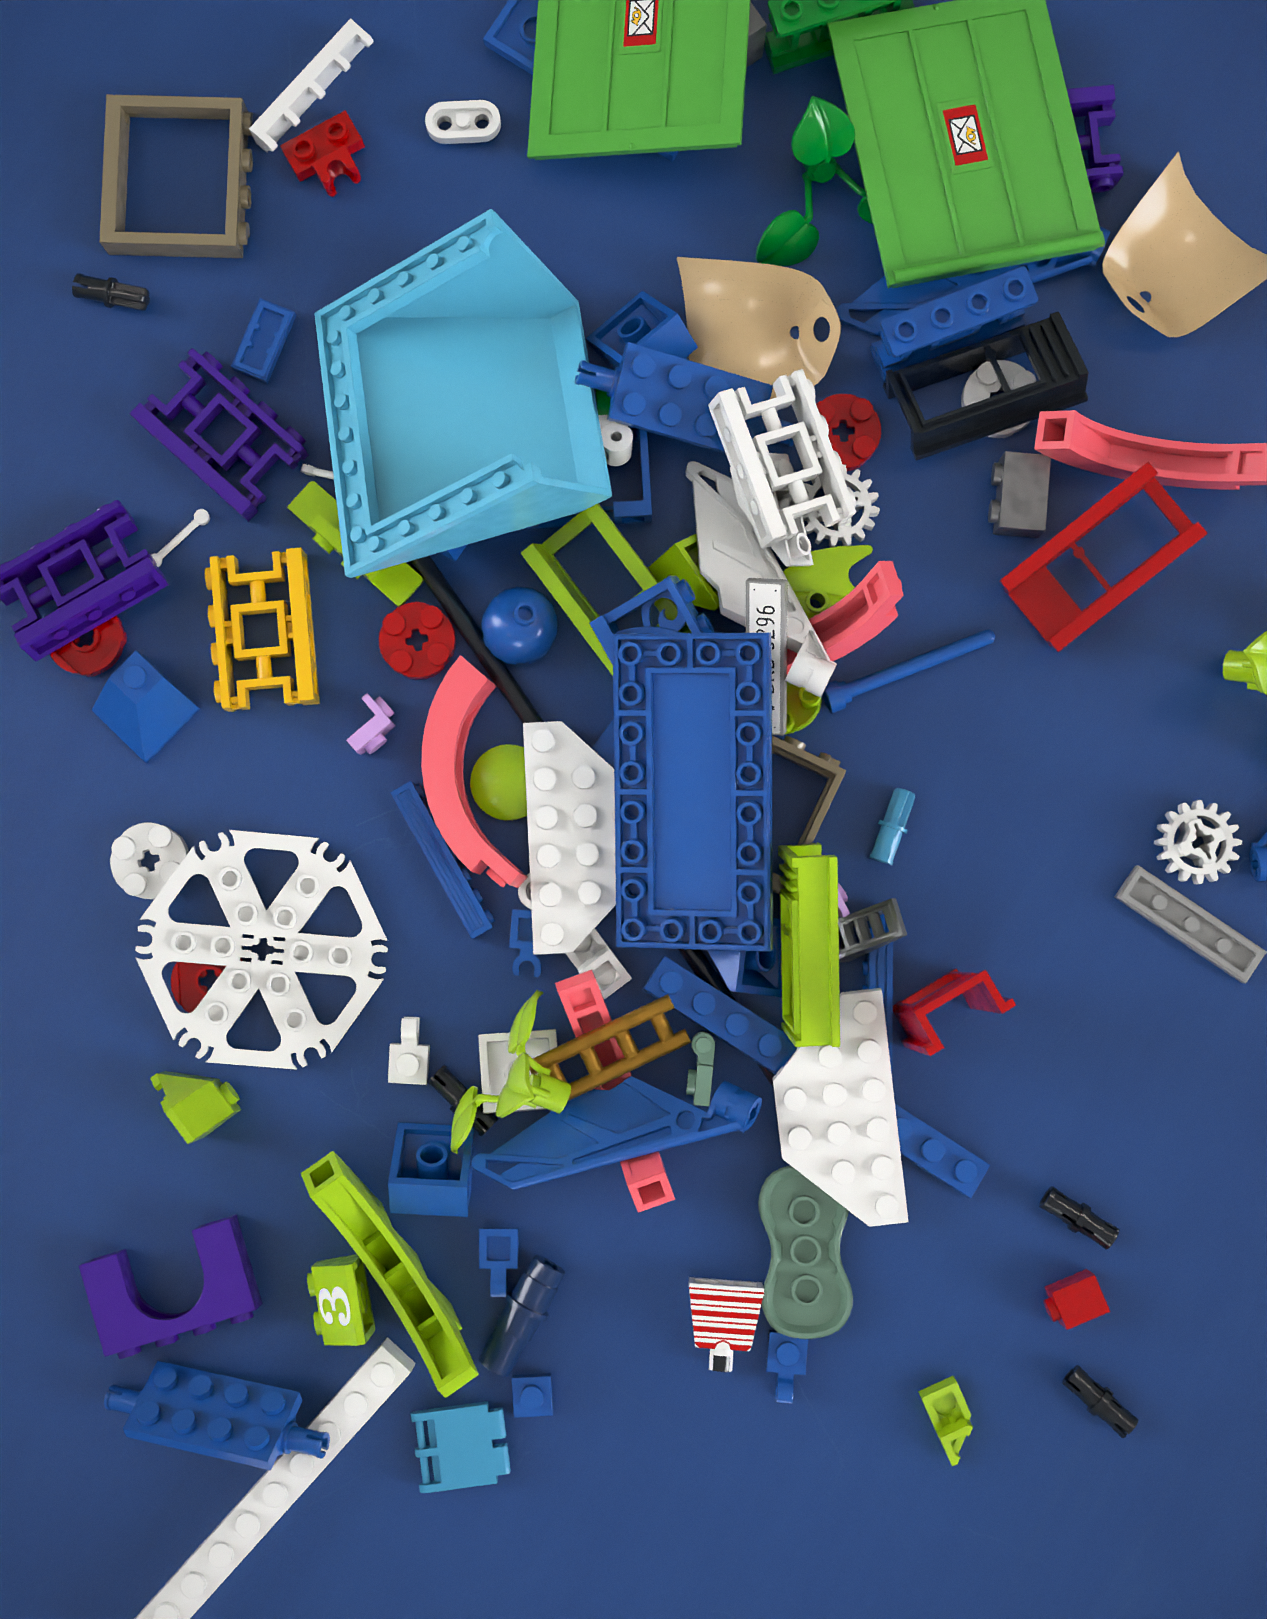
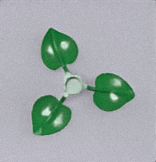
(817, 139)

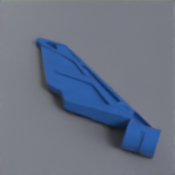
(901, 299)
(613, 1128)

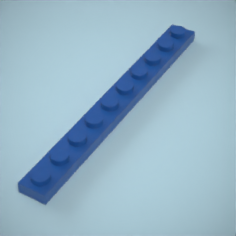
(773, 1049)

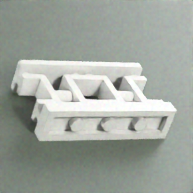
(754, 466)

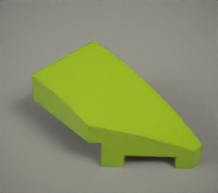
(948, 1415)

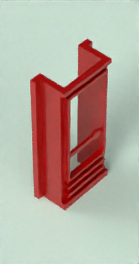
(1046, 601)
(976, 989)

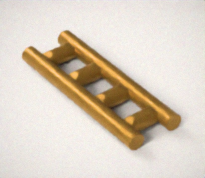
(619, 1029)

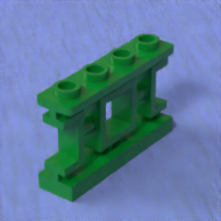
(801, 27)

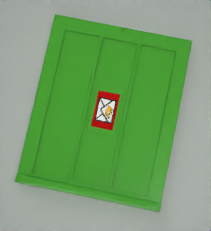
(637, 77)
(964, 138)

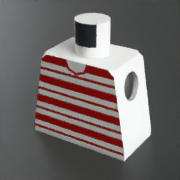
(724, 1317)

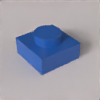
(532, 1395)

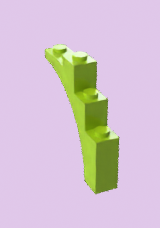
(395, 1268)

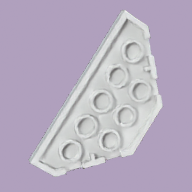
(568, 836)
(842, 1114)

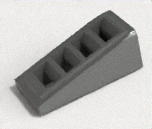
(848, 945)

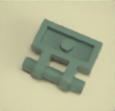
(700, 1080)

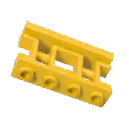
(293, 627)

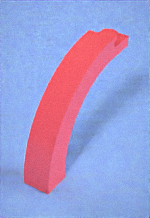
(1118, 454)
(859, 614)
(442, 766)
(587, 1011)

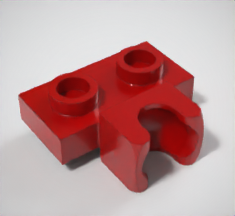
(326, 152)

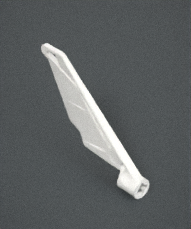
(731, 555)

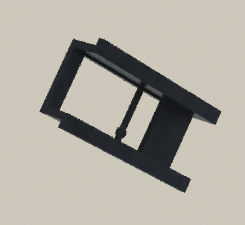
(1053, 358)

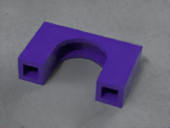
(129, 1322)

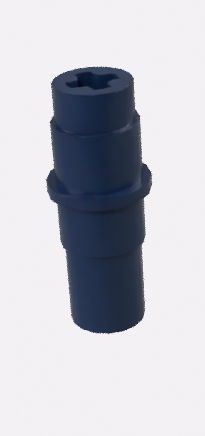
(521, 1315)

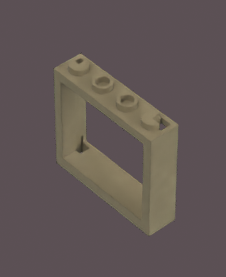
(115, 172)
(823, 765)

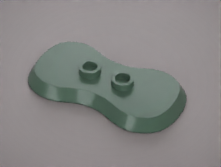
(806, 1282)

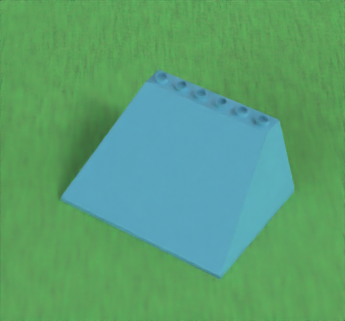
(457, 400)

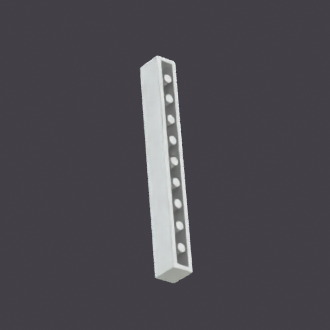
(279, 1487)

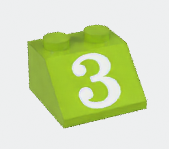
(342, 1301)

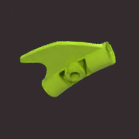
(827, 578)

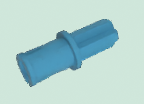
(893, 826)

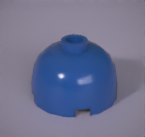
(519, 625)

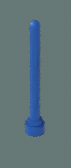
(840, 693)

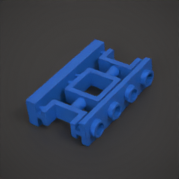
(954, 321)

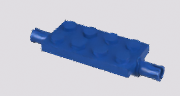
(671, 395)
(216, 1416)

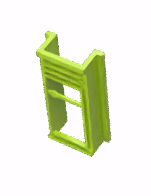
(564, 589)
(809, 946)

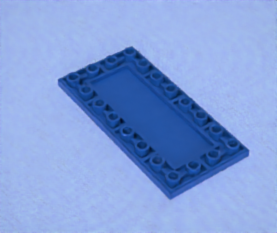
(693, 790)

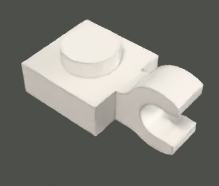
(409, 1059)

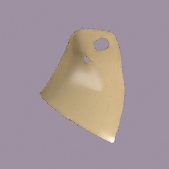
(1180, 258)
(745, 318)

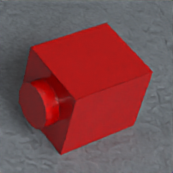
(1075, 1299)

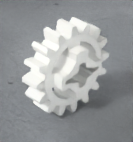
(844, 530)
(1205, 855)

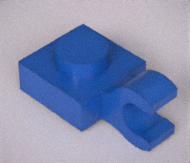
(498, 1252)
(785, 1357)

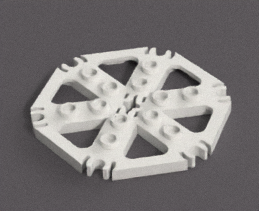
(242, 979)

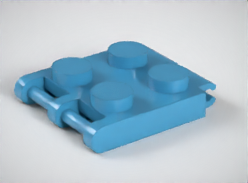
(461, 1446)

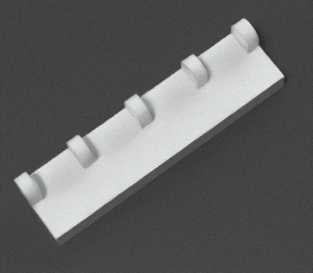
(309, 85)

